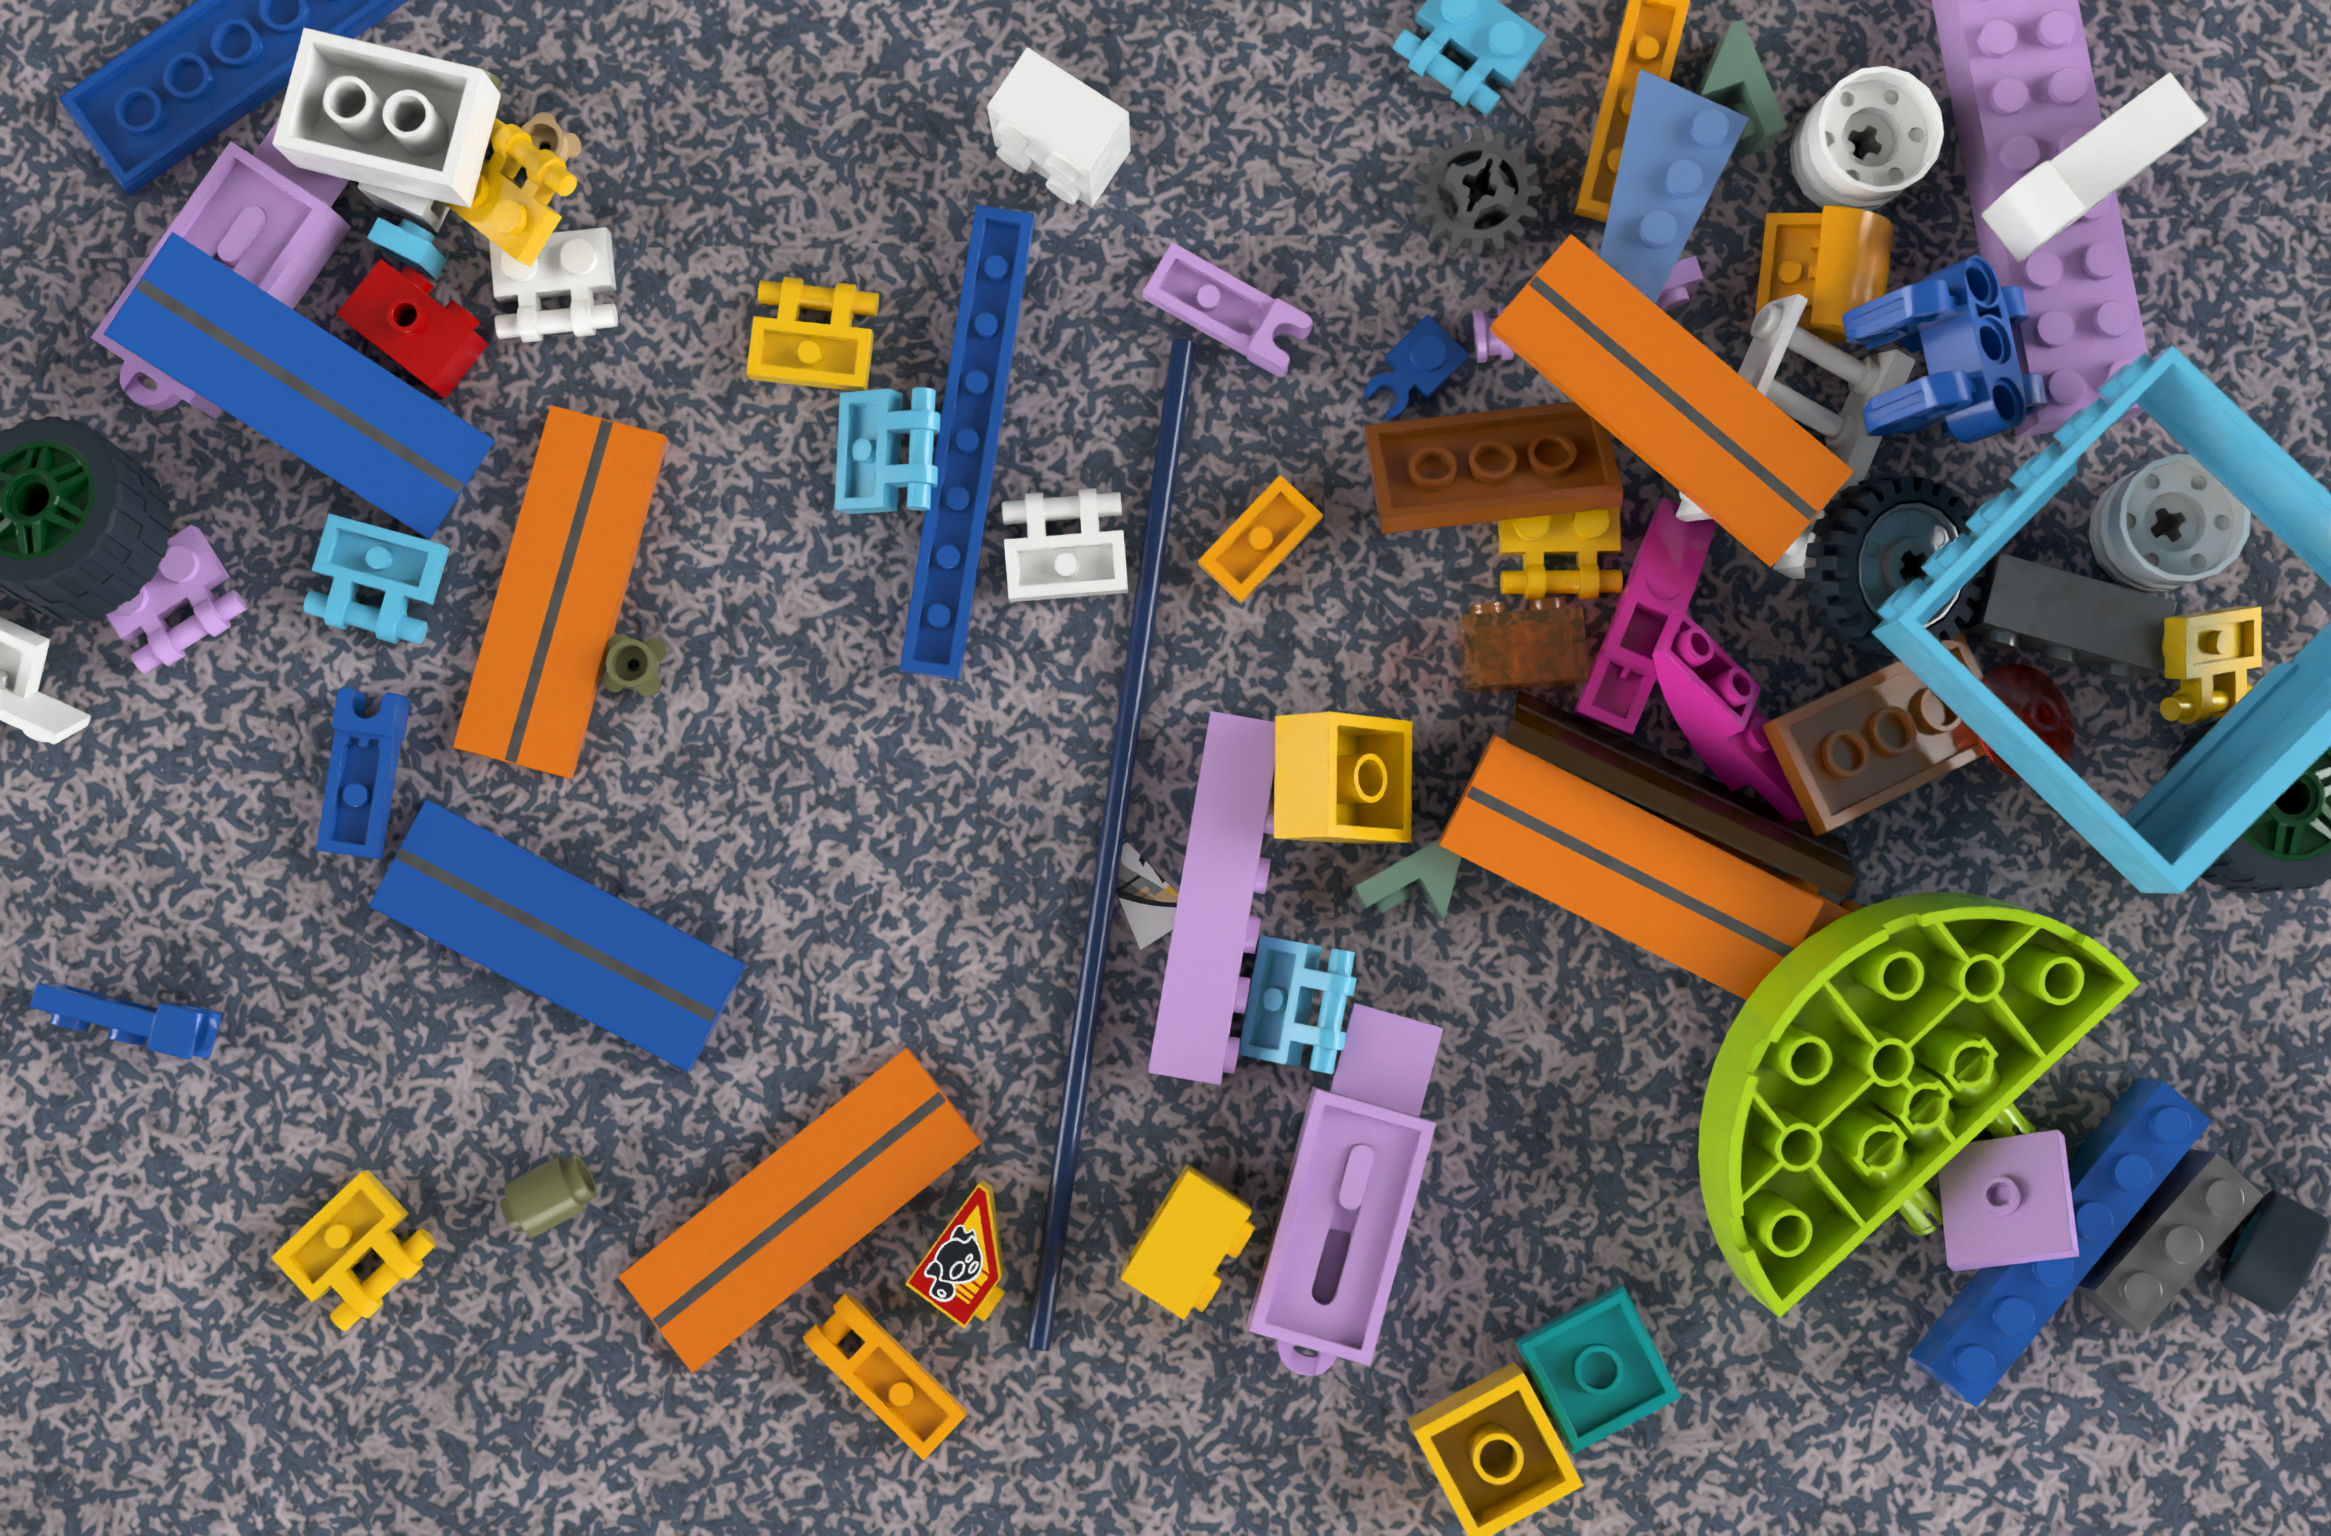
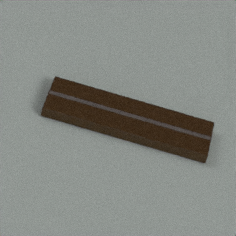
(1679, 793)

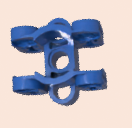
(1968, 348)

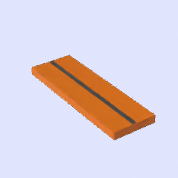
(1671, 400)
(561, 592)
(1627, 870)
(800, 1209)

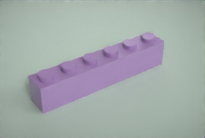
(1215, 902)

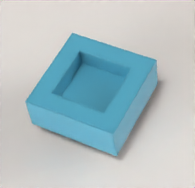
(408, 245)

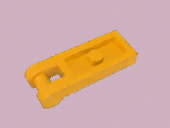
(886, 1377)

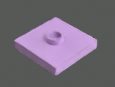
(2008, 1202)

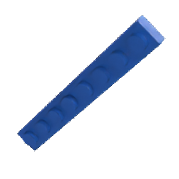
(968, 443)

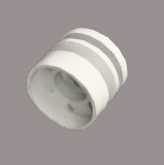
(1897, 135)
(2201, 521)

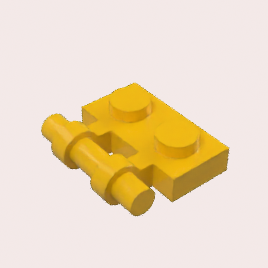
(514, 214)
(812, 352)
(1572, 533)
(2207, 645)
(340, 1237)

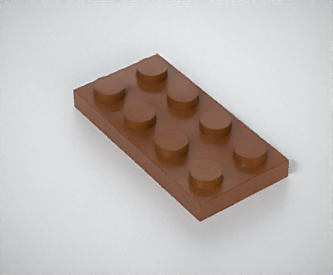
(1491, 467)
(1871, 742)

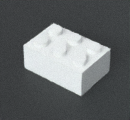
(387, 117)

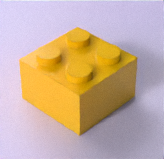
(1343, 778)
(1187, 1242)
(1495, 1452)

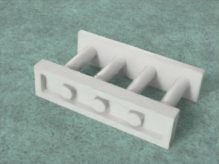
(1844, 433)

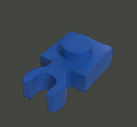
(1420, 363)

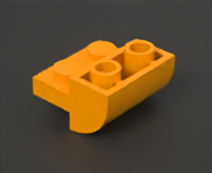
(1830, 259)

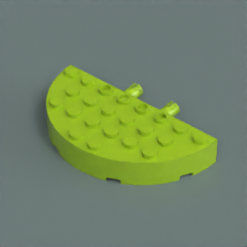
(1878, 1066)

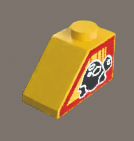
(965, 1262)

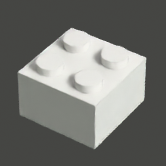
(1058, 129)

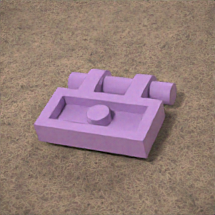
(181, 579)

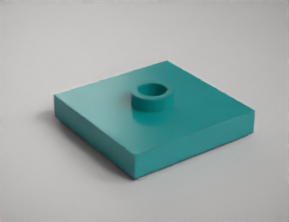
(1597, 1368)

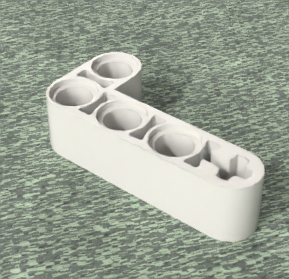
(2093, 167)

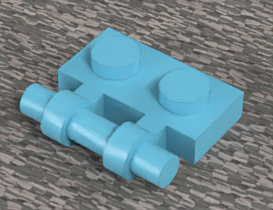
(1480, 31)
(870, 450)
(379, 560)
(1282, 1000)

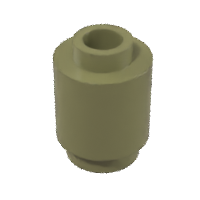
(548, 1195)

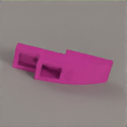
(1656, 585)
(1717, 712)

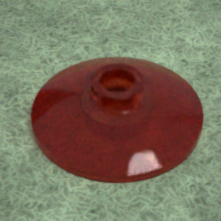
(2037, 704)

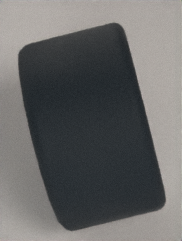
(2275, 1252)

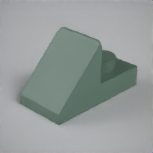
(1738, 79)
(1430, 867)

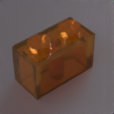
(1521, 647)

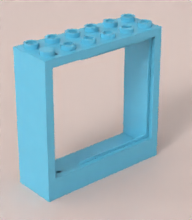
(2257, 744)

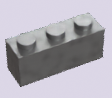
(2070, 618)
(2169, 1239)

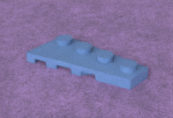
(1664, 179)

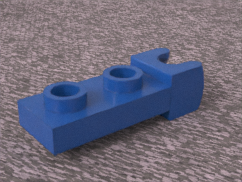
(361, 774)
(171, 1028)

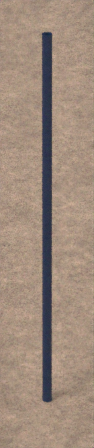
(1110, 847)

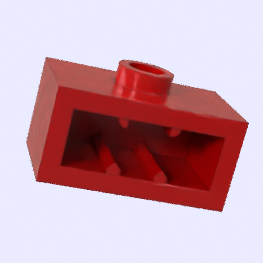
(413, 328)

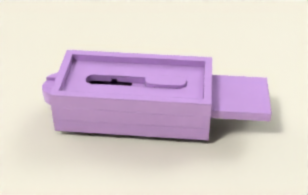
(256, 220)
(1349, 1196)

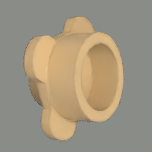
(545, 130)

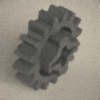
(1498, 200)

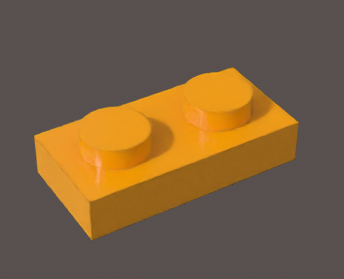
(1260, 539)

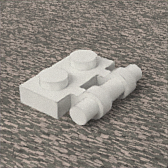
(568, 265)
(1067, 563)

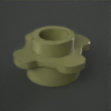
(621, 653)

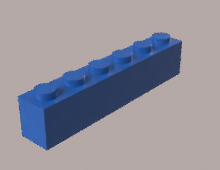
(2109, 1184)

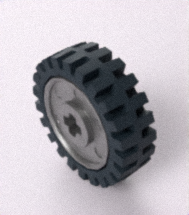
(1878, 544)

